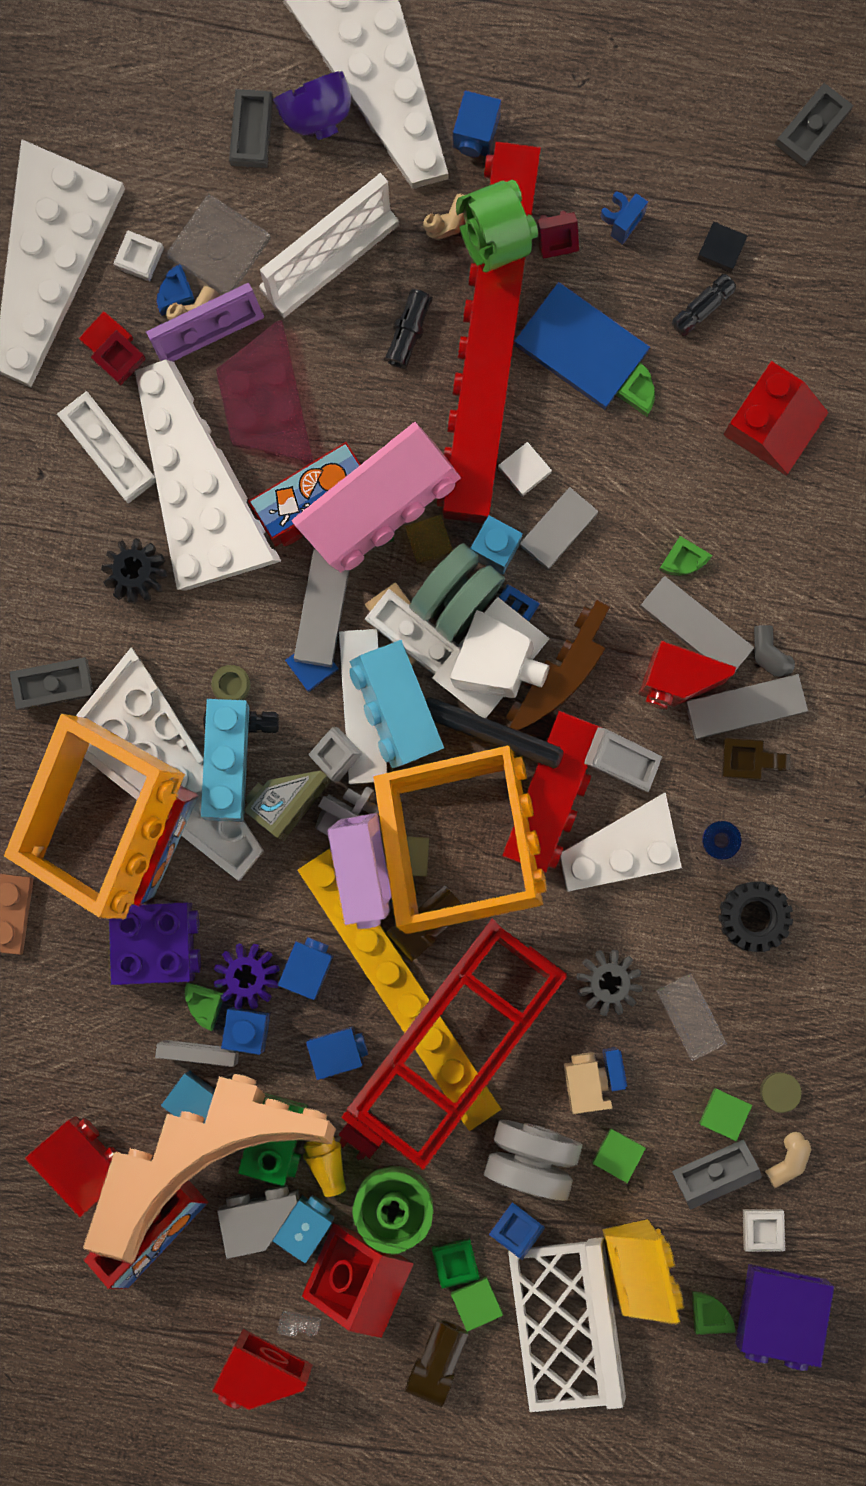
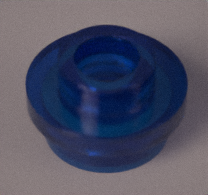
(732, 834)

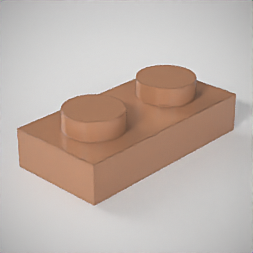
(14, 912)

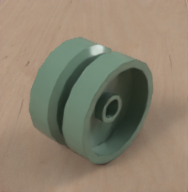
(452, 588)

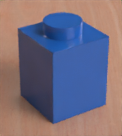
(476, 124)
(306, 968)
(246, 1030)
(337, 1052)

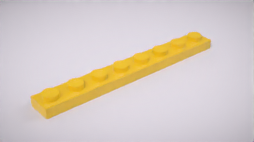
(400, 993)

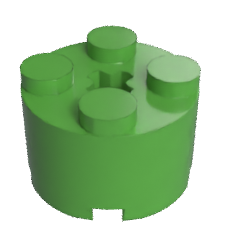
(496, 225)
(407, 1228)

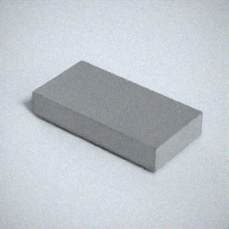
(558, 528)
(623, 759)
(196, 1053)

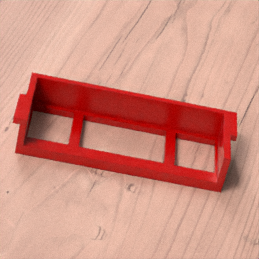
(393, 1064)

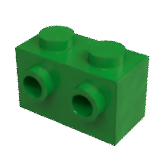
(275, 1159)

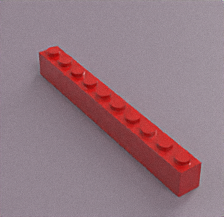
(487, 355)

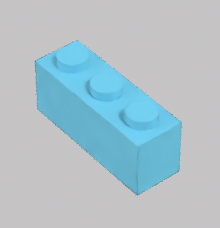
(395, 704)
(225, 760)

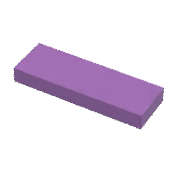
(205, 323)

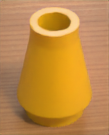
(326, 1166)

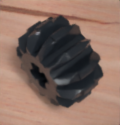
(120, 571)

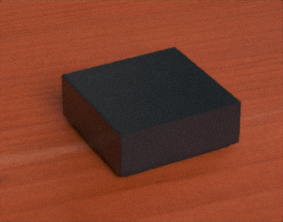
(722, 247)

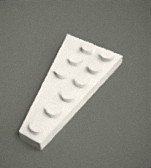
(378, 61)
(52, 239)
(200, 497)
(139, 713)

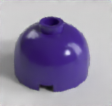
(316, 105)

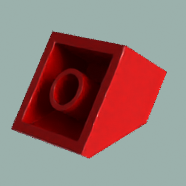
(777, 419)
(681, 675)
(74, 1163)
(356, 1282)
(260, 1373)

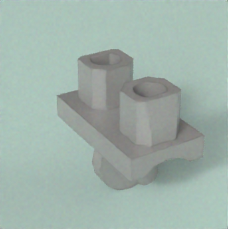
(334, 809)

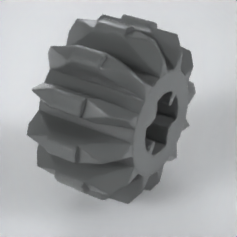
(602, 993)

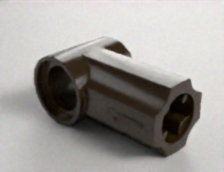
(416, 943)
(433, 1372)

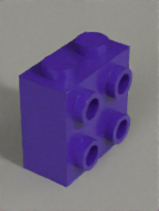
(154, 944)
(784, 1317)

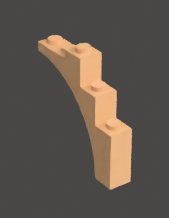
(141, 1187)

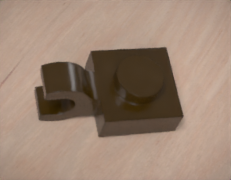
(746, 759)

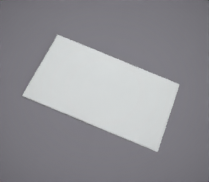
(480, 702)

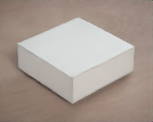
(138, 256)
(524, 469)
(763, 1230)

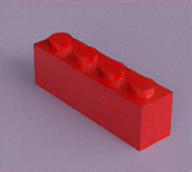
(555, 790)

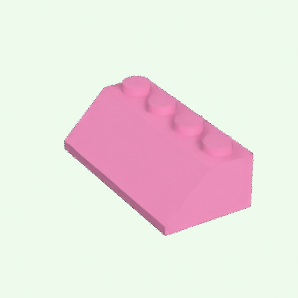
(377, 499)

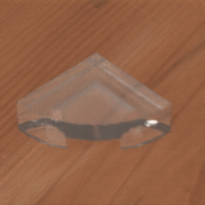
(292, 1322)

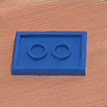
(581, 345)

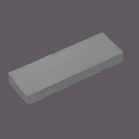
(321, 613)
(695, 624)
(746, 706)

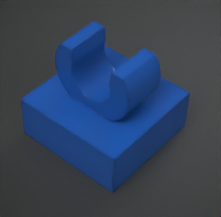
(627, 218)

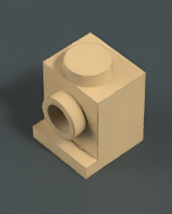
(586, 1084)

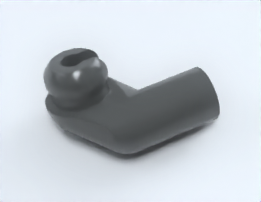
(768, 655)

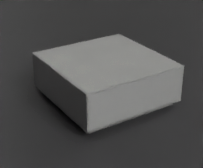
(335, 754)

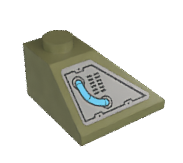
(285, 801)

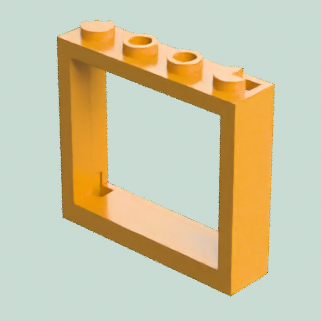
(388, 791)
(49, 797)

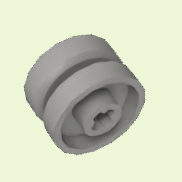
(531, 1165)

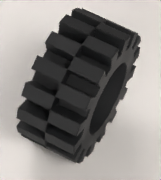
(779, 916)

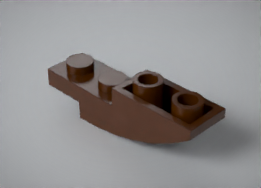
(577, 661)

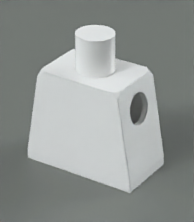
(496, 659)

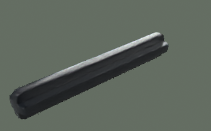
(495, 733)

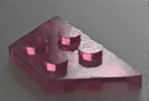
(264, 398)

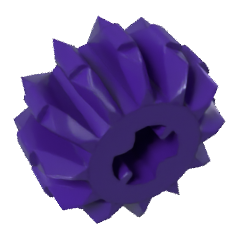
(258, 969)

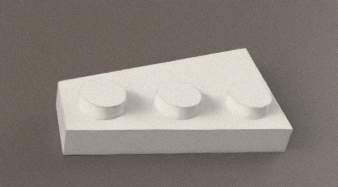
(624, 850)

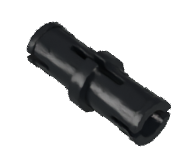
(408, 328)

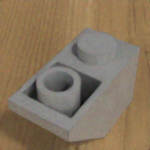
(253, 1223)

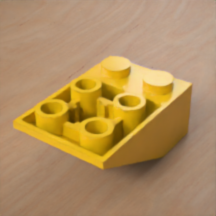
(641, 1272)

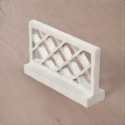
(329, 247)
(601, 1322)

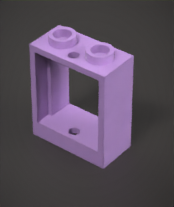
(361, 870)

